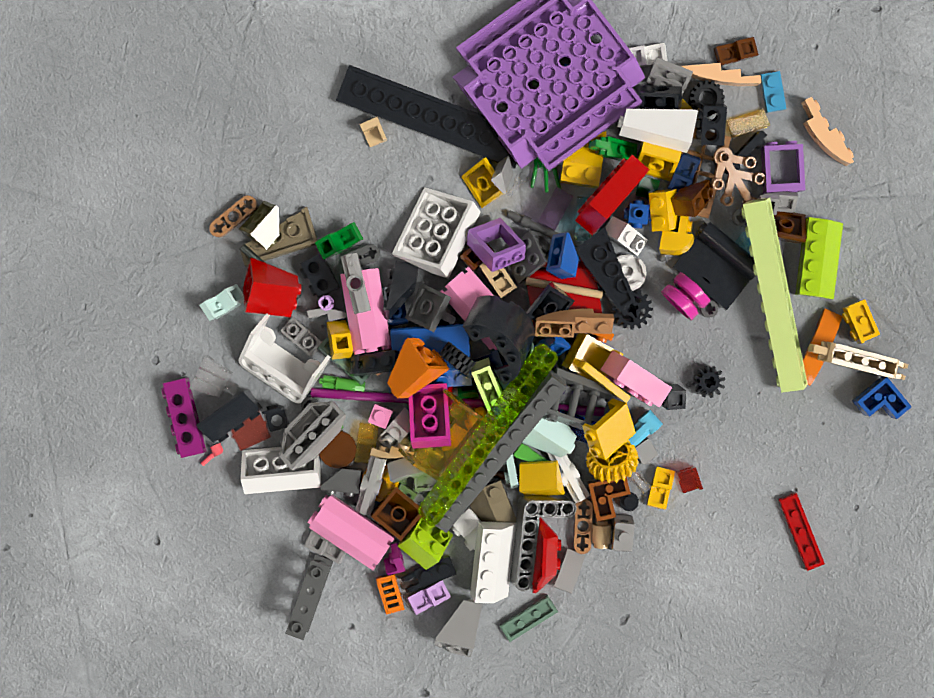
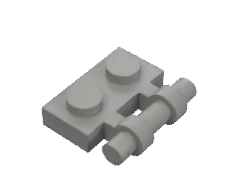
(669, 74)

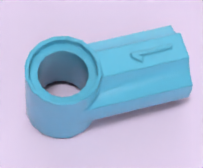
(646, 425)

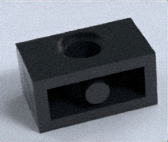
(661, 97)

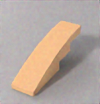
(713, 72)

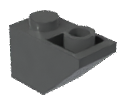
(345, 480)

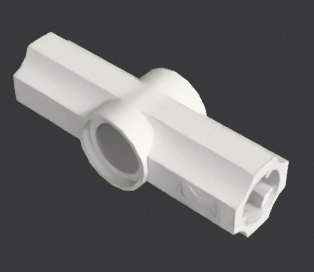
(571, 478)

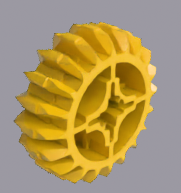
(617, 466)

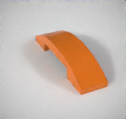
(826, 331)

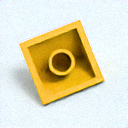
(480, 184)
(540, 478)

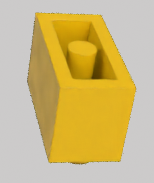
(662, 210)

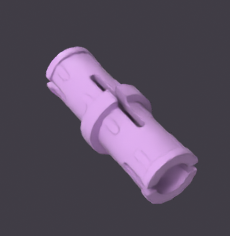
(321, 302)

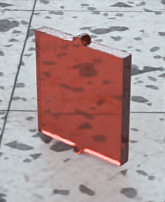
(252, 433)

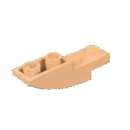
(829, 141)

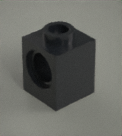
(675, 399)

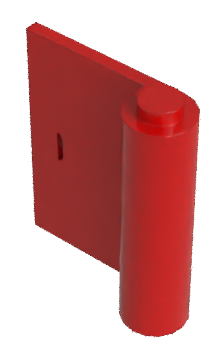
(582, 279)

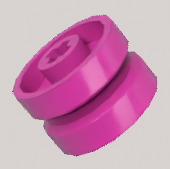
(687, 295)

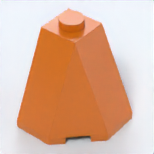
(415, 368)

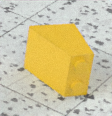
(659, 160)

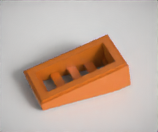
(383, 579)

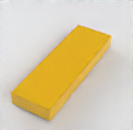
(603, 381)

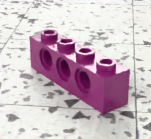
(188, 407)

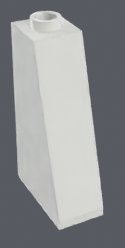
(660, 127)

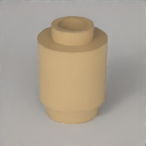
(601, 534)

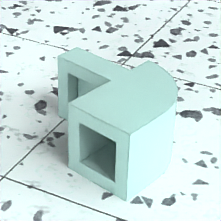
(222, 303)

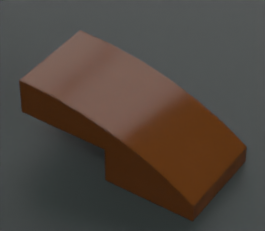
(736, 51)

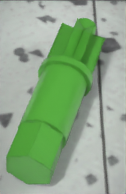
(341, 383)

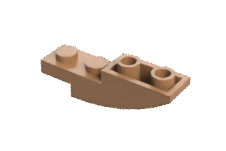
(573, 321)

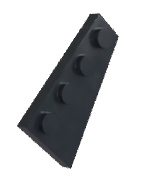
(601, 262)

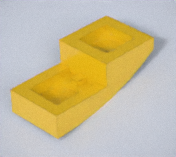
(660, 488)

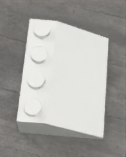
(436, 232)

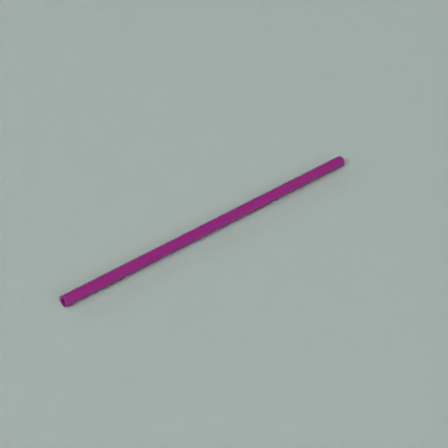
(389, 397)

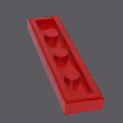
(801, 531)

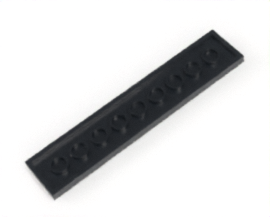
(421, 113)

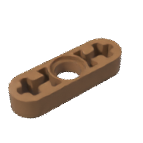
(241, 203)
(589, 511)

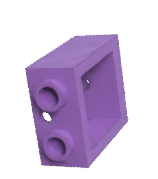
(765, 158)
(490, 231)

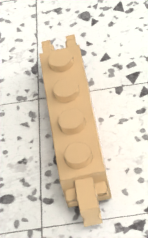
(858, 359)

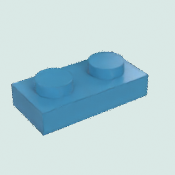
(773, 92)

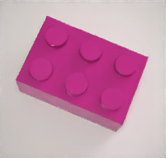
(430, 417)

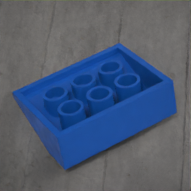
(437, 340)

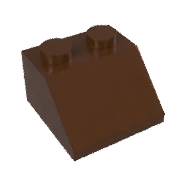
(397, 513)

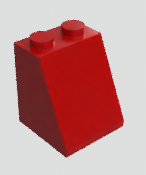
(270, 289)

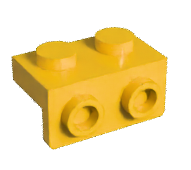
(860, 321)

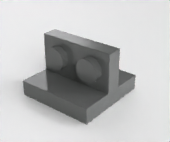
(429, 308)

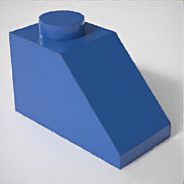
(562, 257)

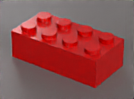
(611, 194)

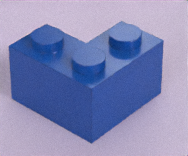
(882, 394)

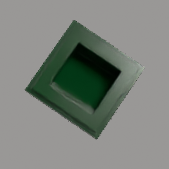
(647, 186)

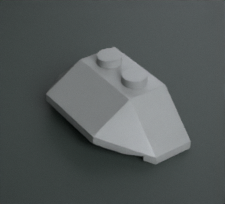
(310, 433)

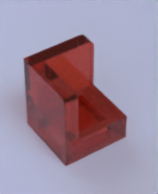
(689, 479)

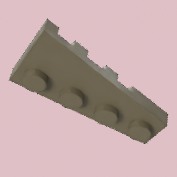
(294, 235)

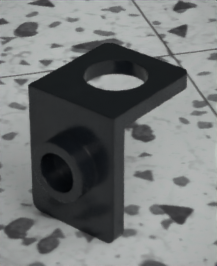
(274, 410)

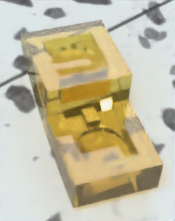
(365, 442)

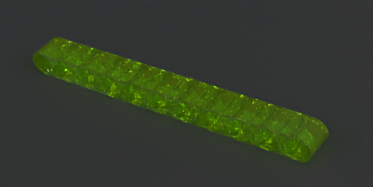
(479, 445)

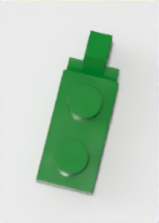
(614, 148)

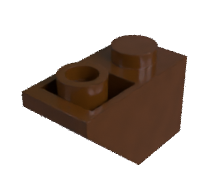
(692, 199)

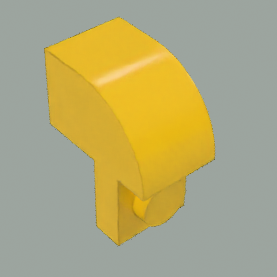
(677, 242)

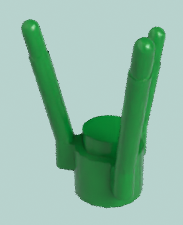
(537, 162)

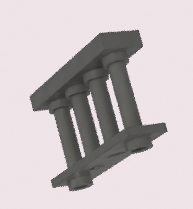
(578, 385)
(309, 596)

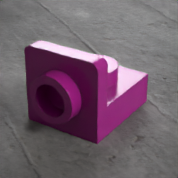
(395, 562)

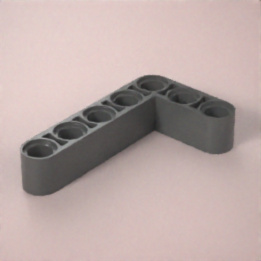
(530, 533)

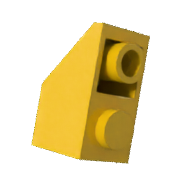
(339, 339)

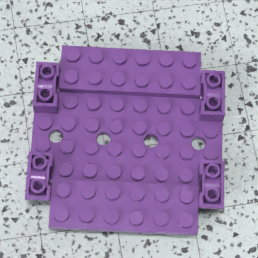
(571, 100)

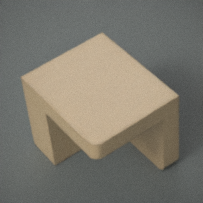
(373, 132)

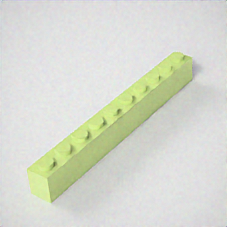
(775, 294)

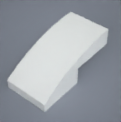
(647, 54)

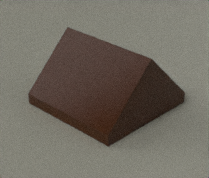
(791, 227)

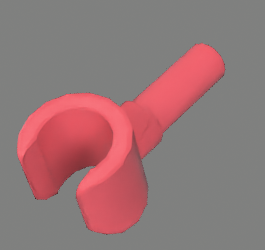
(216, 450)

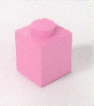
(380, 415)

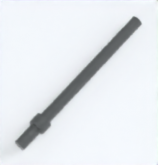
(526, 222)

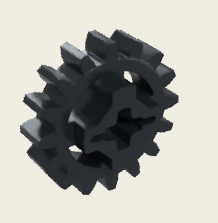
(636, 318)

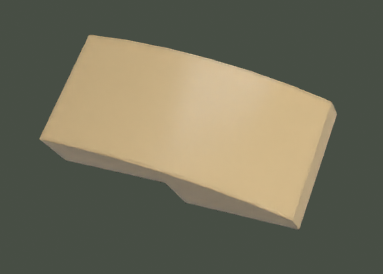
(385, 452)

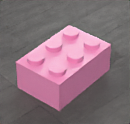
(635, 379)

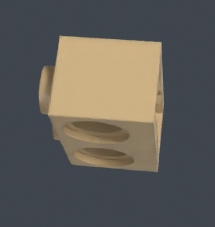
(499, 280)

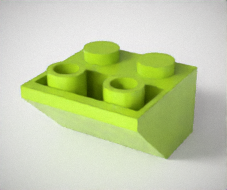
(425, 543)

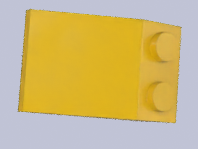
(583, 167)

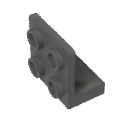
(536, 256)

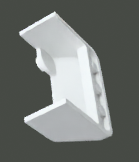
(278, 366)

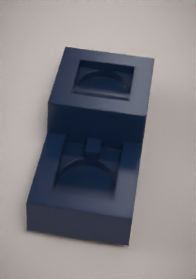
(684, 172)

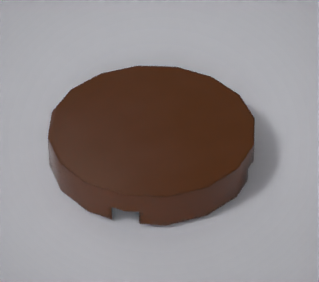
(339, 451)

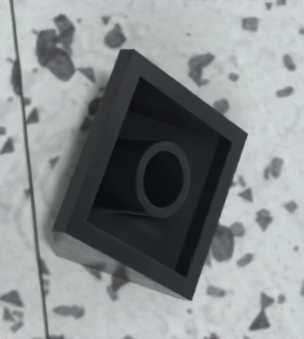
(549, 301)

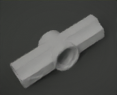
(353, 270)
(370, 485)

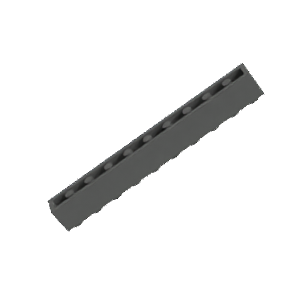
(534, 410)

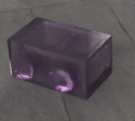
(555, 209)

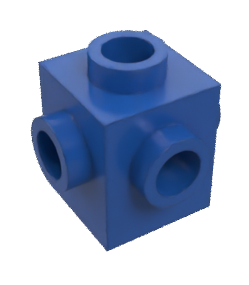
(632, 219)

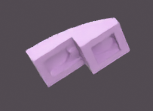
(428, 597)

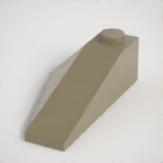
(493, 504)

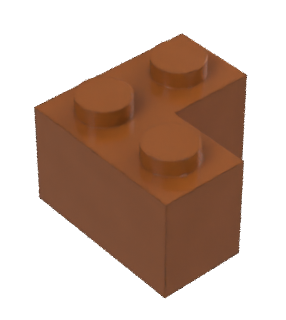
(602, 494)

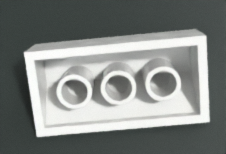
(266, 472)
(492, 561)

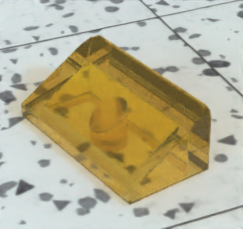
(747, 123)

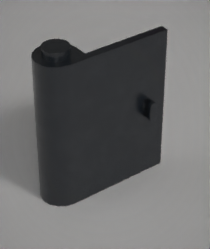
(719, 262)

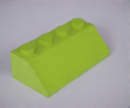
(819, 258)

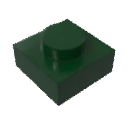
(468, 391)

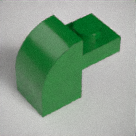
(339, 241)

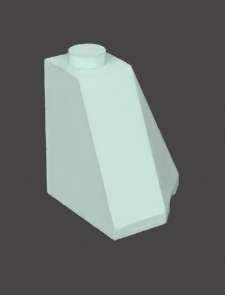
(551, 438)

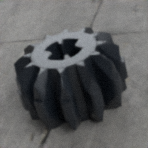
(706, 375)

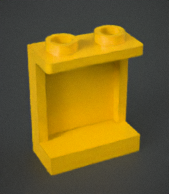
(588, 350)
(610, 431)

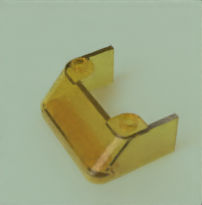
(437, 459)

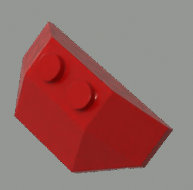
(546, 556)

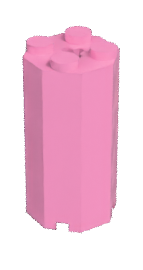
(464, 292)
(370, 328)
(351, 531)

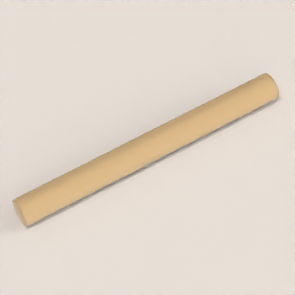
(566, 288)

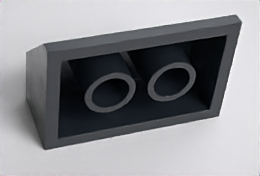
(230, 417)

